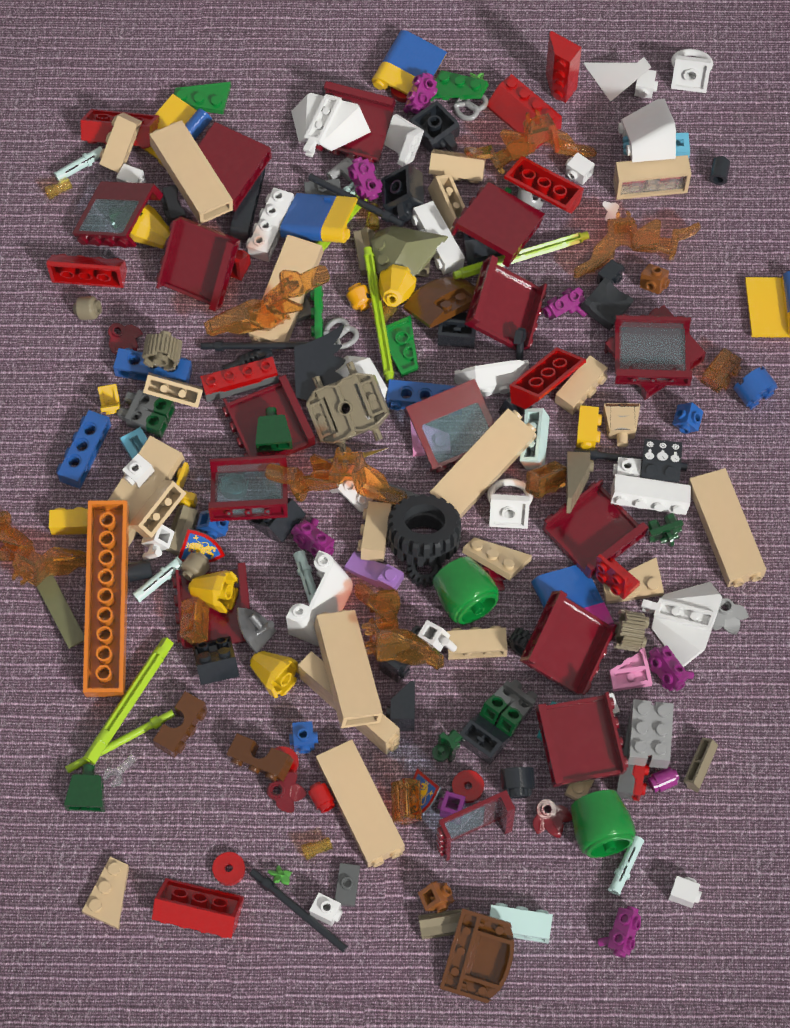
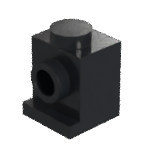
(612, 271)

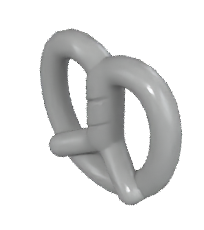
(467, 103)
(346, 329)

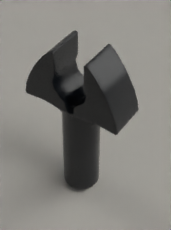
(520, 337)

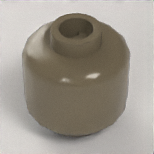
(87, 308)
(194, 565)

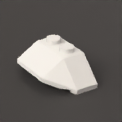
(365, 366)
(493, 377)

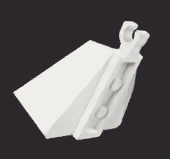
(327, 122)
(685, 619)

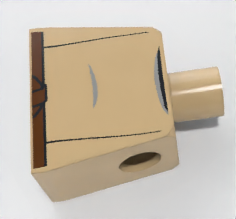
(621, 421)

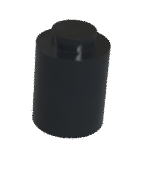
(719, 170)
(139, 570)

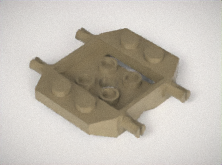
(326, 410)

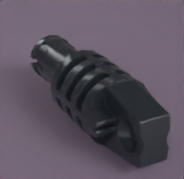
(249, 357)

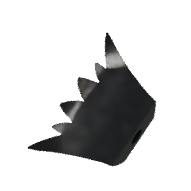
(315, 360)

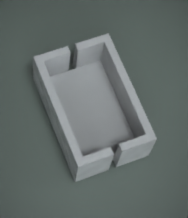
(650, 733)

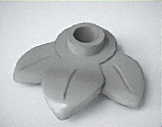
(731, 618)

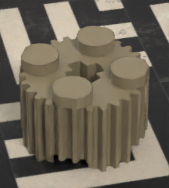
(162, 350)
(630, 630)

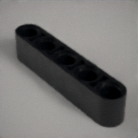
(245, 213)

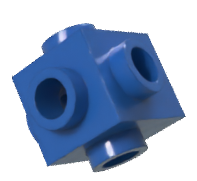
(687, 418)
(213, 529)
(303, 737)

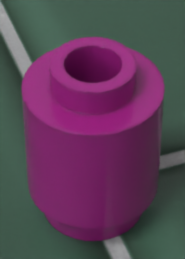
(663, 779)

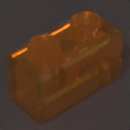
(721, 370)
(545, 479)
(194, 620)
(406, 801)

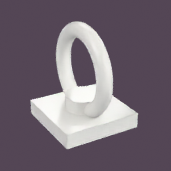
(691, 72)
(509, 510)

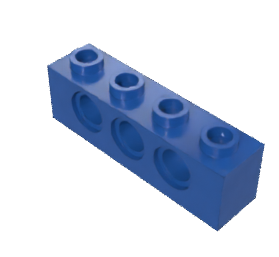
(124, 368)
(415, 390)
(76, 475)

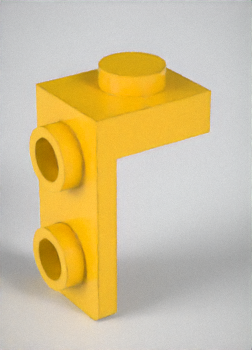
(109, 398)
(190, 498)

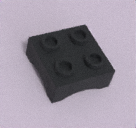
(171, 204)
(606, 303)

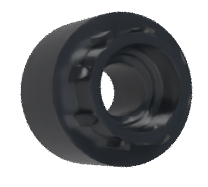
(517, 781)

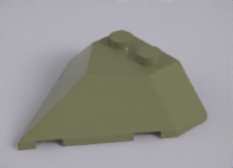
(404, 248)

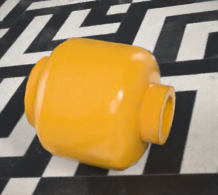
(359, 297)

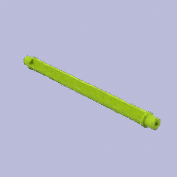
(527, 253)
(378, 314)

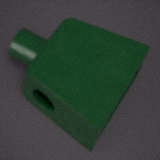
(272, 432)
(85, 791)

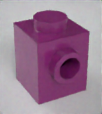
(451, 804)

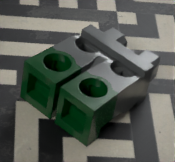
(147, 412)
(510, 705)

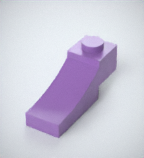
(374, 572)

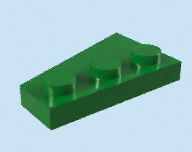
(456, 85)
(207, 97)
(316, 312)
(402, 346)

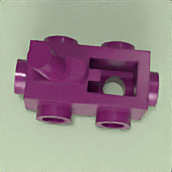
(421, 93)
(364, 179)
(568, 302)
(311, 538)
(668, 668)
(622, 936)

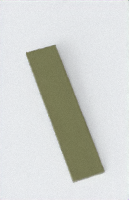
(61, 612)

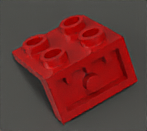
(615, 577)

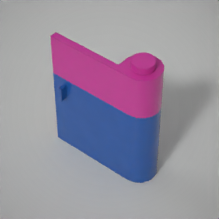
(578, 588)

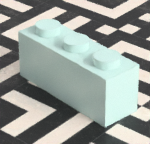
(535, 453)
(525, 923)

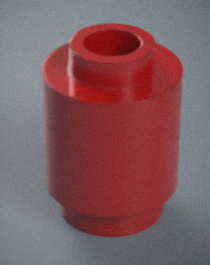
(321, 797)

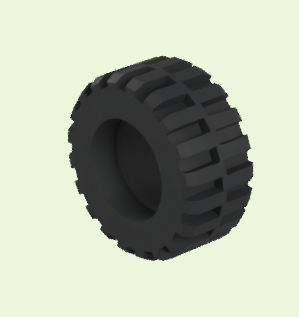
(424, 548)

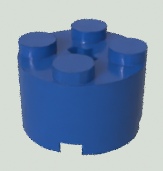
(755, 386)

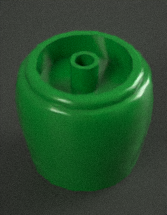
(465, 590)
(602, 824)

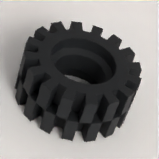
(422, 579)
(519, 640)

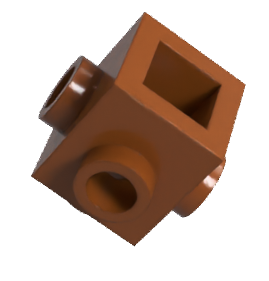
(654, 279)
(436, 897)

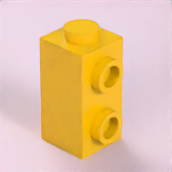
(587, 427)
(68, 521)

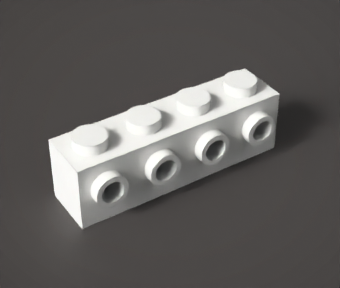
(267, 230)
(448, 254)
(650, 494)

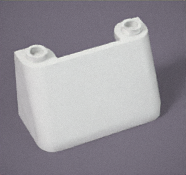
(650, 133)
(329, 598)

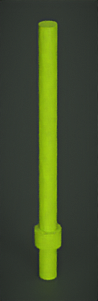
(155, 722)

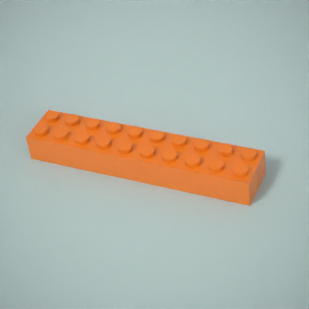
(106, 599)

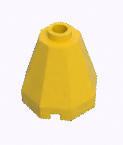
(150, 228)
(396, 285)
(216, 590)
(275, 672)

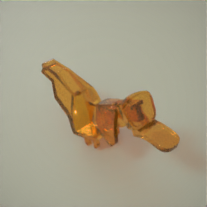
(518, 144)
(625, 232)
(274, 307)
(329, 475)
(28, 563)
(385, 638)

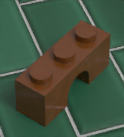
(173, 739)
(273, 765)

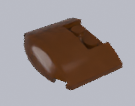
(440, 300)
(479, 956)

